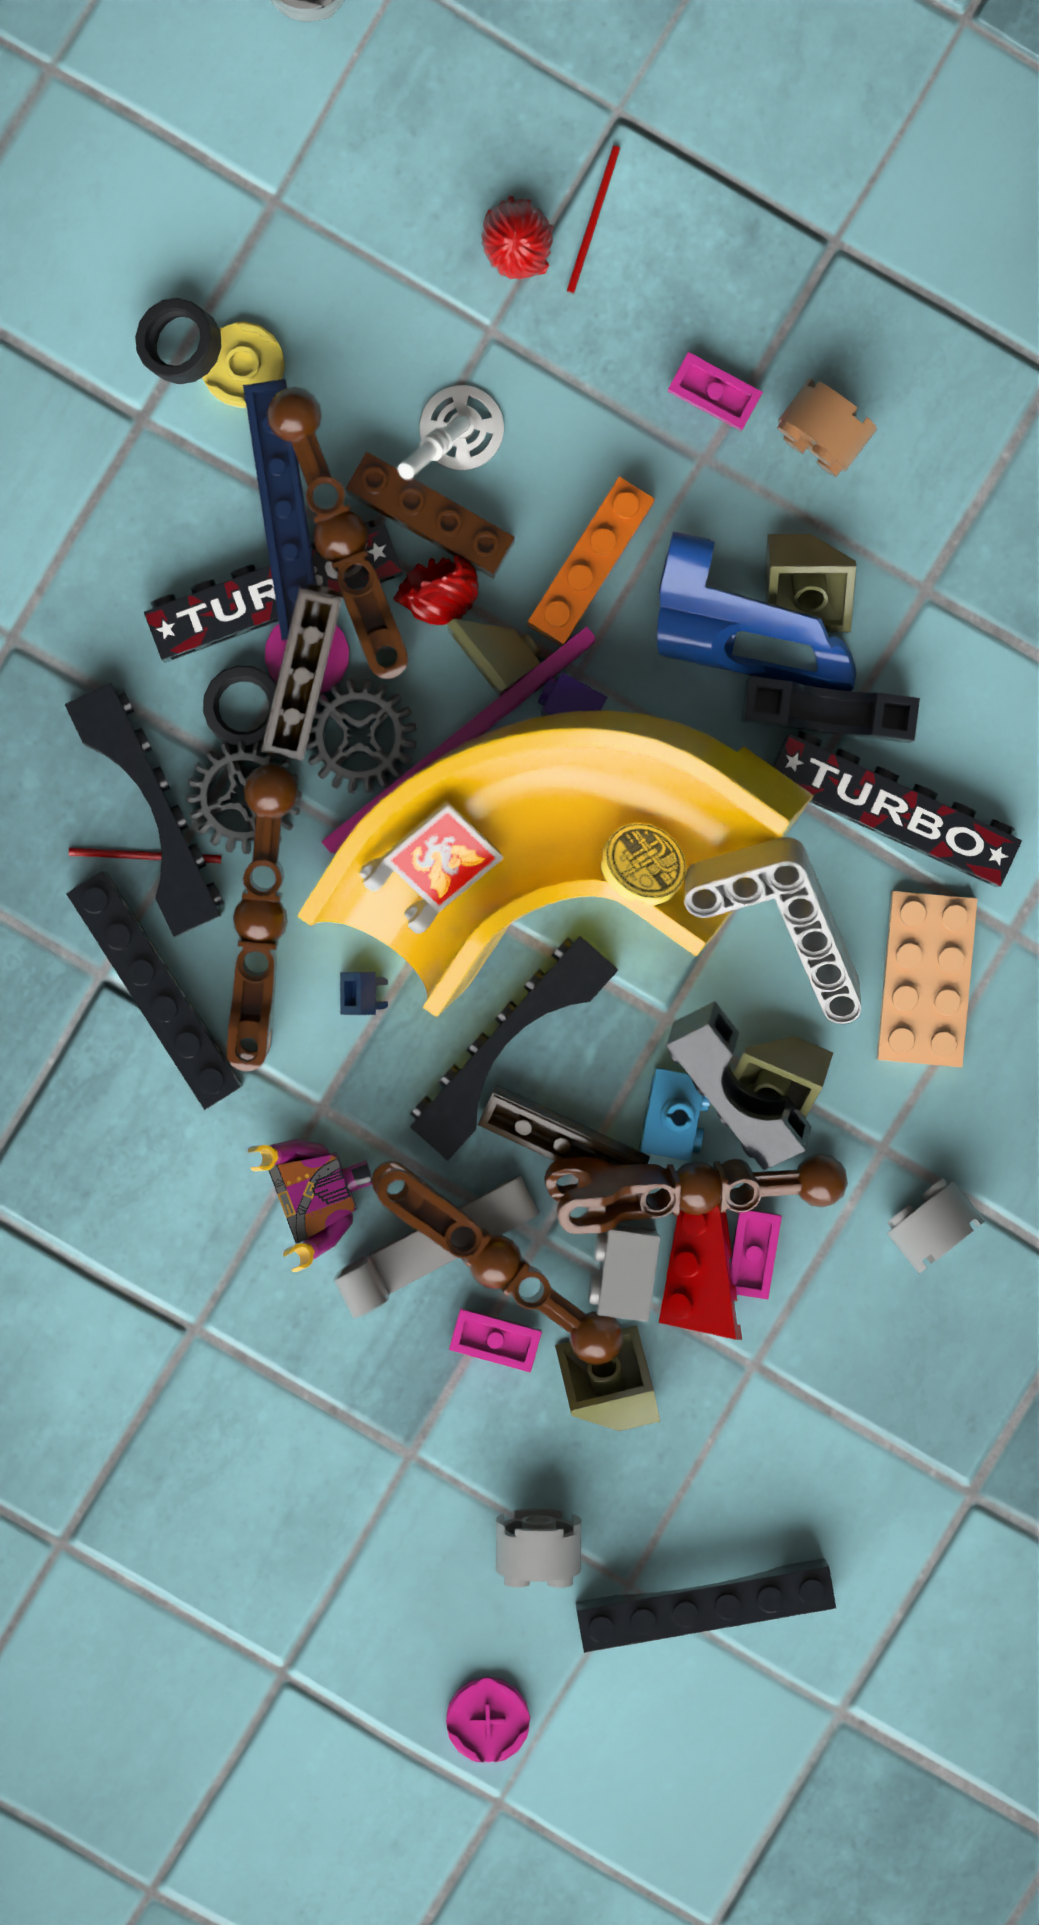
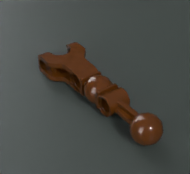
(339, 533)
(260, 918)
(621, 1191)
(494, 1261)

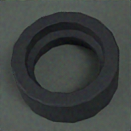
(154, 322)
(214, 692)

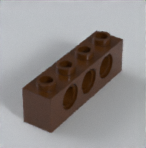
(429, 515)

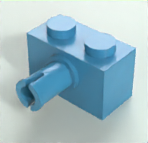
(672, 1116)

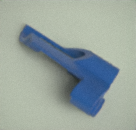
(702, 623)

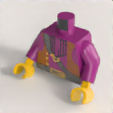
(313, 1193)

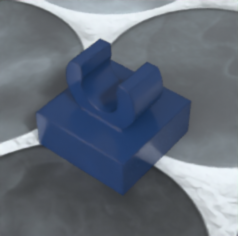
(359, 993)

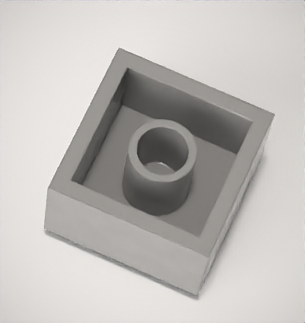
(626, 1272)

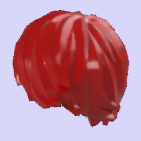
(517, 238)
(440, 591)

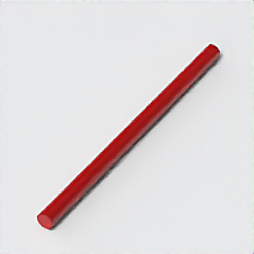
(593, 219)
(127, 854)

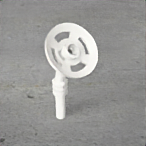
(439, 436)

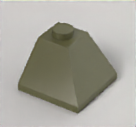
(810, 579)
(496, 652)
(785, 1069)
(611, 1393)

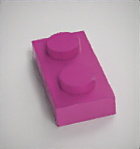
(714, 391)
(754, 1253)
(495, 1340)

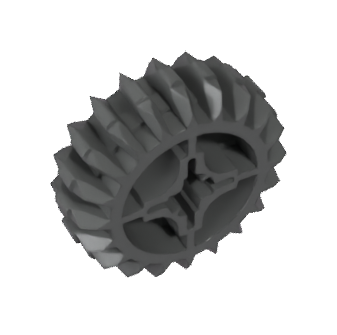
(385, 761)
(209, 809)

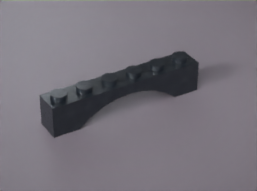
(182, 891)
(572, 980)
(736, 1602)

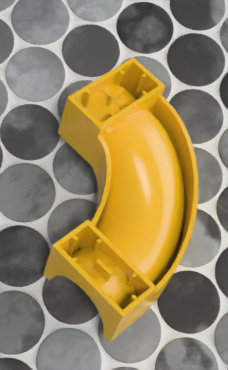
(549, 803)

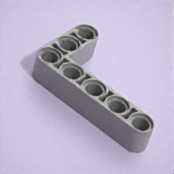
(767, 878)
(377, 1275)

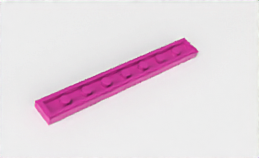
(478, 725)

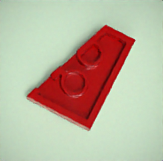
(699, 1277)

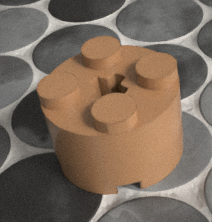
(826, 426)

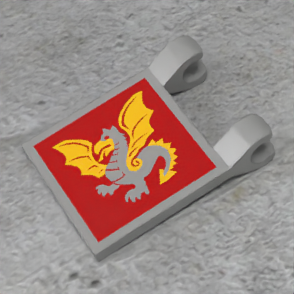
(437, 861)

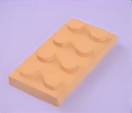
(926, 979)

